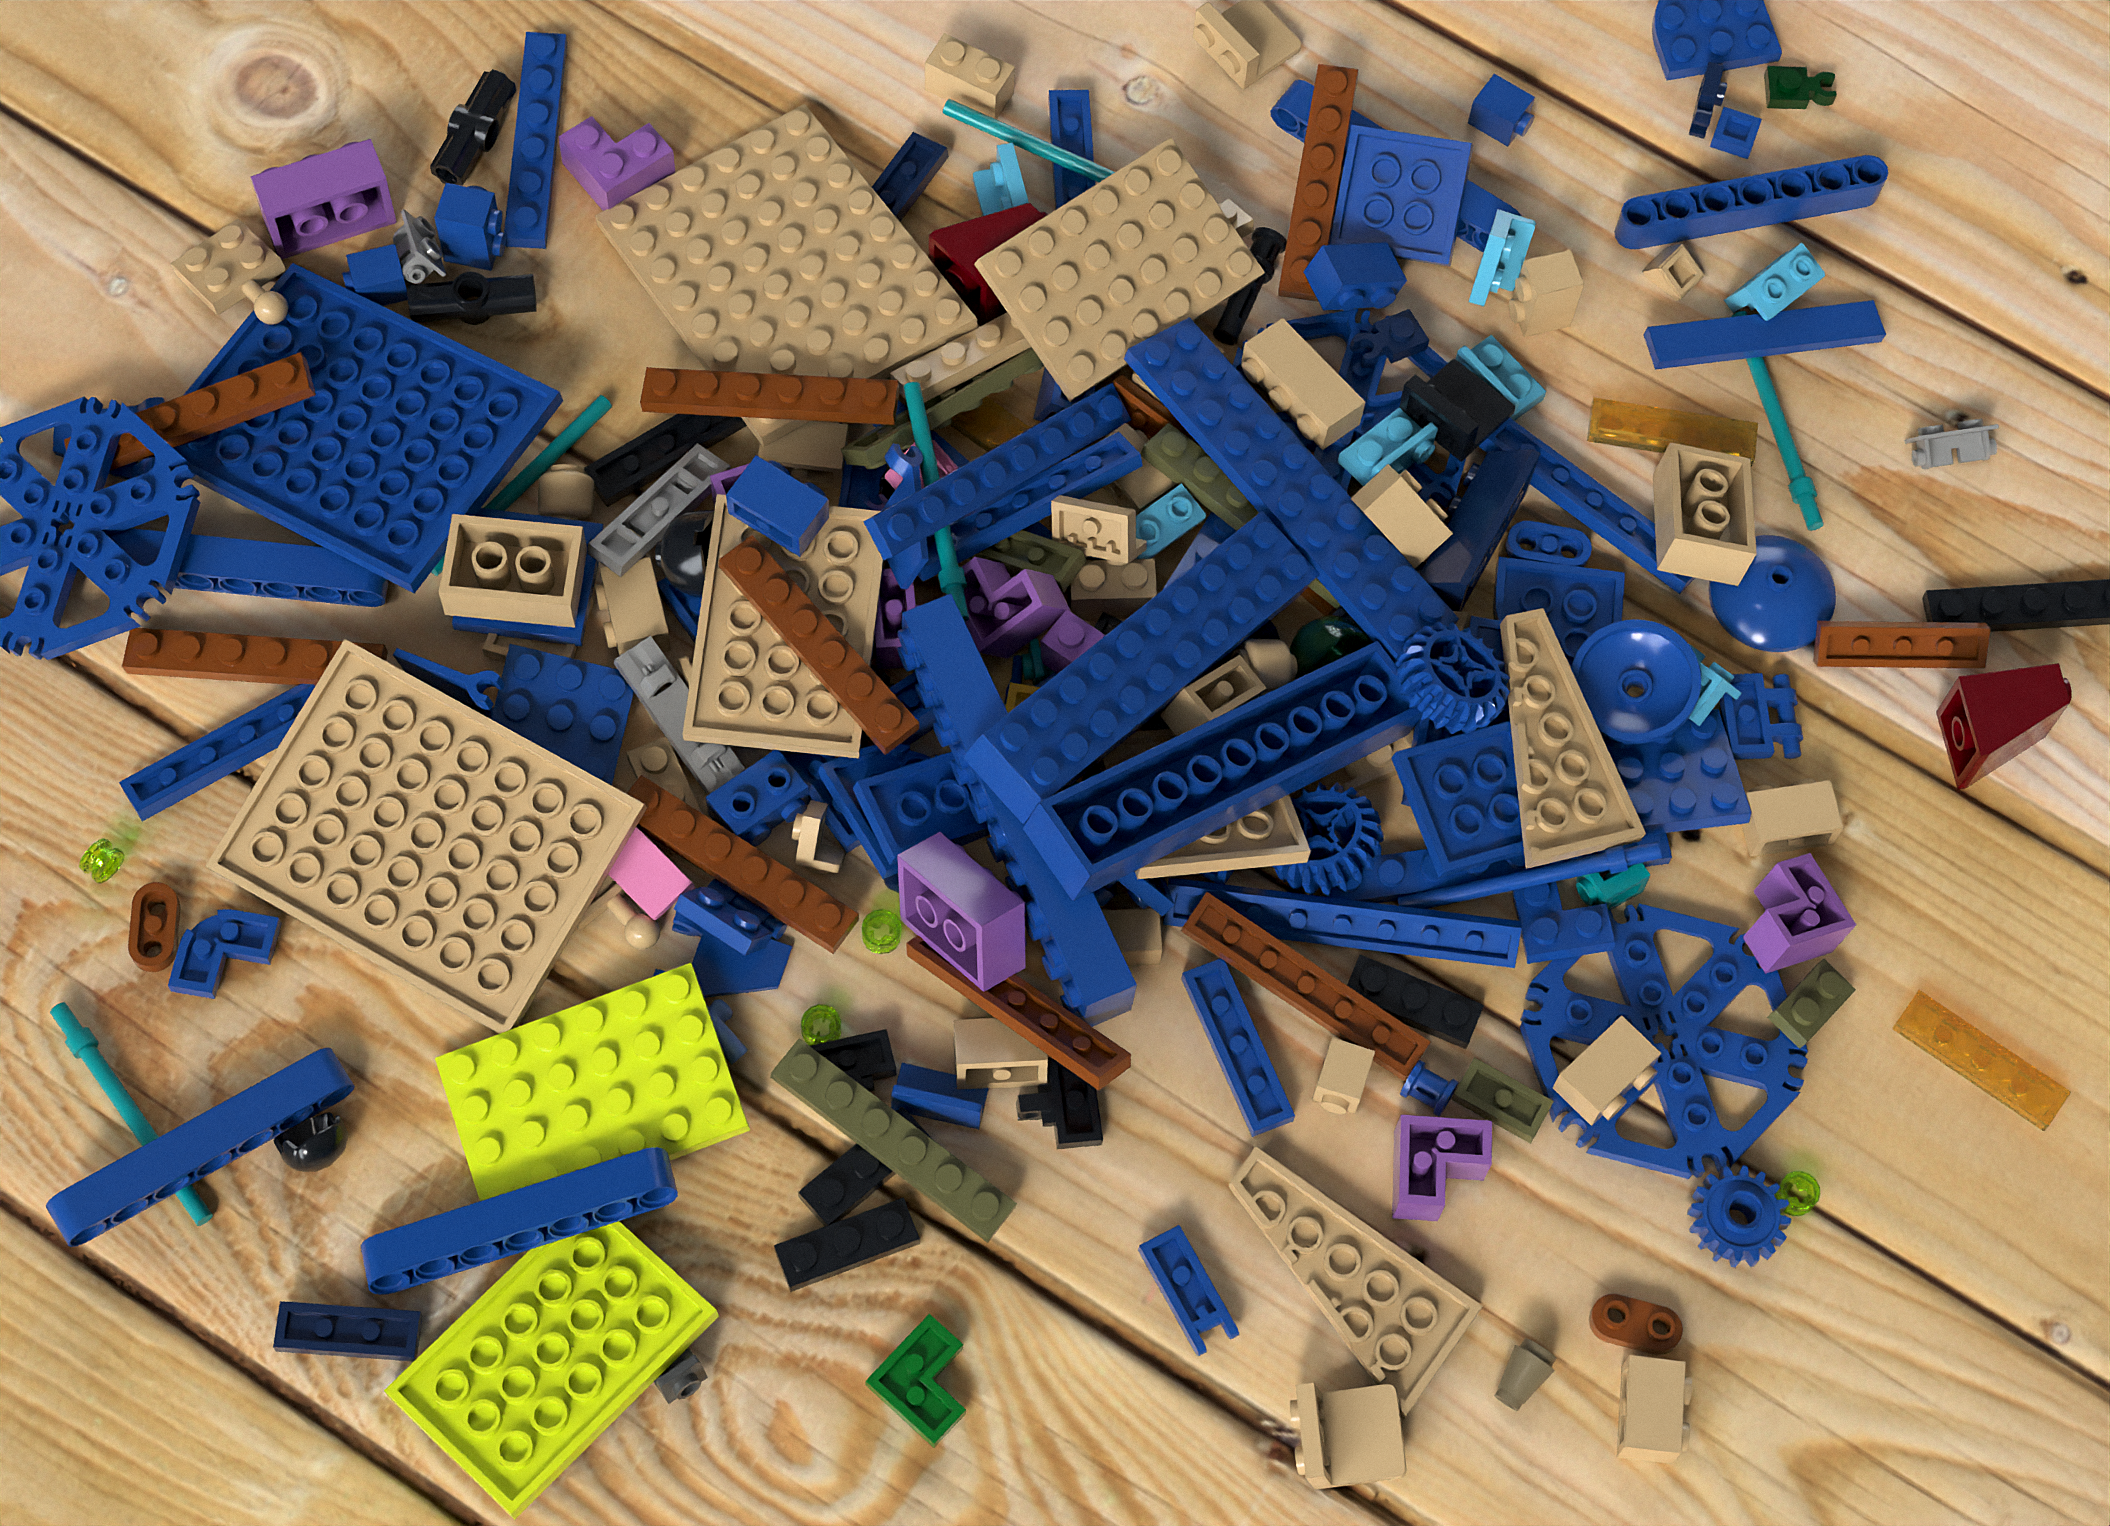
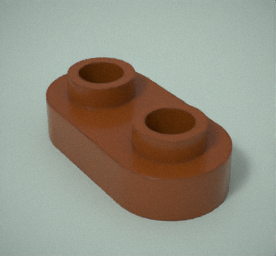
(154, 930)
(1637, 1324)

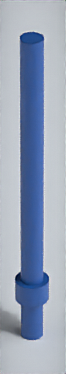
(1614, 859)

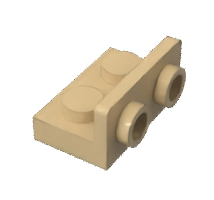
(1096, 529)

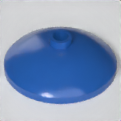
(1775, 614)
(1642, 657)

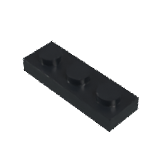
(1416, 1001)
(847, 1182)
(846, 1244)

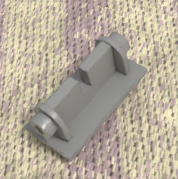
(417, 249)
(1969, 440)

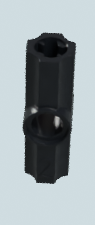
(473, 128)
(449, 301)

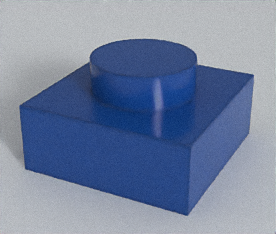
(1735, 132)

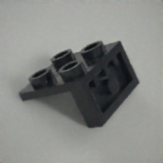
(1458, 405)

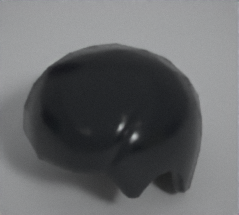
(313, 1143)

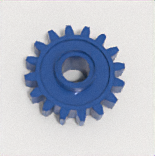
(1748, 1196)

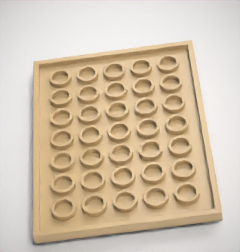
(785, 263)
(427, 838)

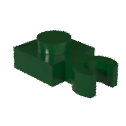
(1794, 89)

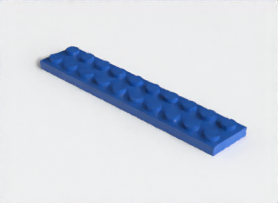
(1288, 485)

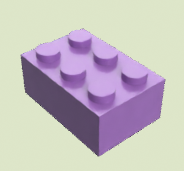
(324, 198)
(962, 911)

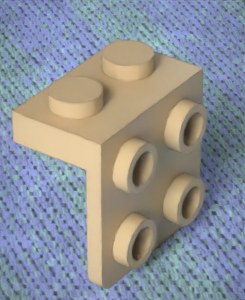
(1245, 39)
(1348, 1435)

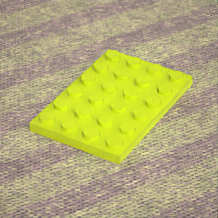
(593, 1085)
(550, 1359)

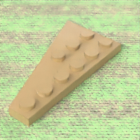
(1564, 773)
(1375, 1295)

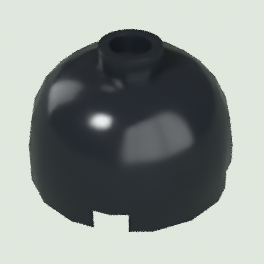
(685, 551)

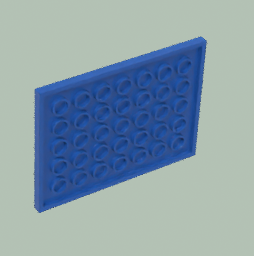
(387, 444)

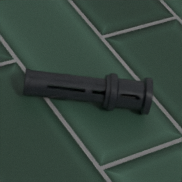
(1265, 248)

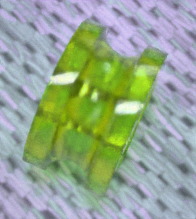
(101, 860)
(887, 943)
(824, 1012)
(1803, 1182)

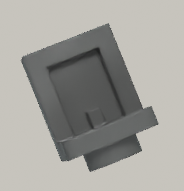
(681, 1377)

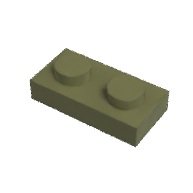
(1811, 1003)
(1502, 1100)

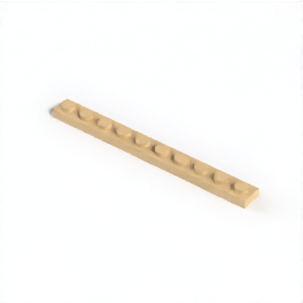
(995, 341)

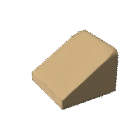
(1674, 271)

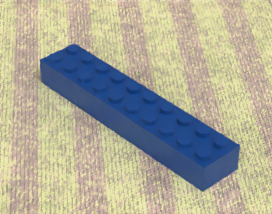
(1140, 667)
(966, 704)
(1220, 771)

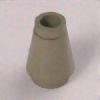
(1524, 1373)

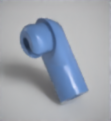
(730, 1044)

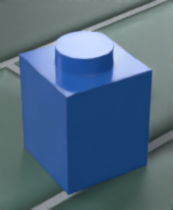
(1502, 110)
(376, 275)

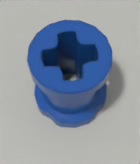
(1429, 1088)

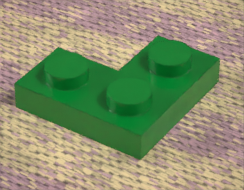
(908, 1383)

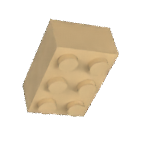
(1704, 514)
(513, 570)

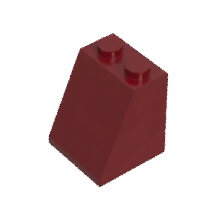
(960, 245)
(1999, 716)

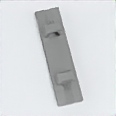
(670, 497)
(646, 671)

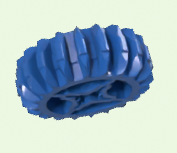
(1459, 670)
(1328, 824)

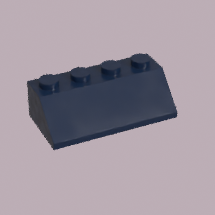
(1478, 523)

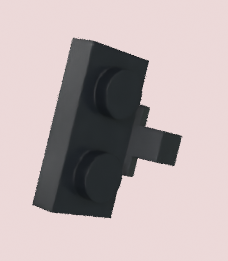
(861, 1057)
(1067, 1105)

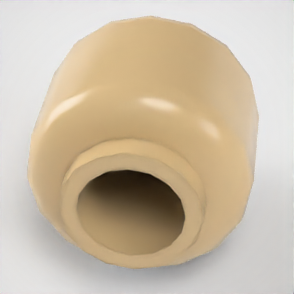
(566, 493)
(1269, 661)

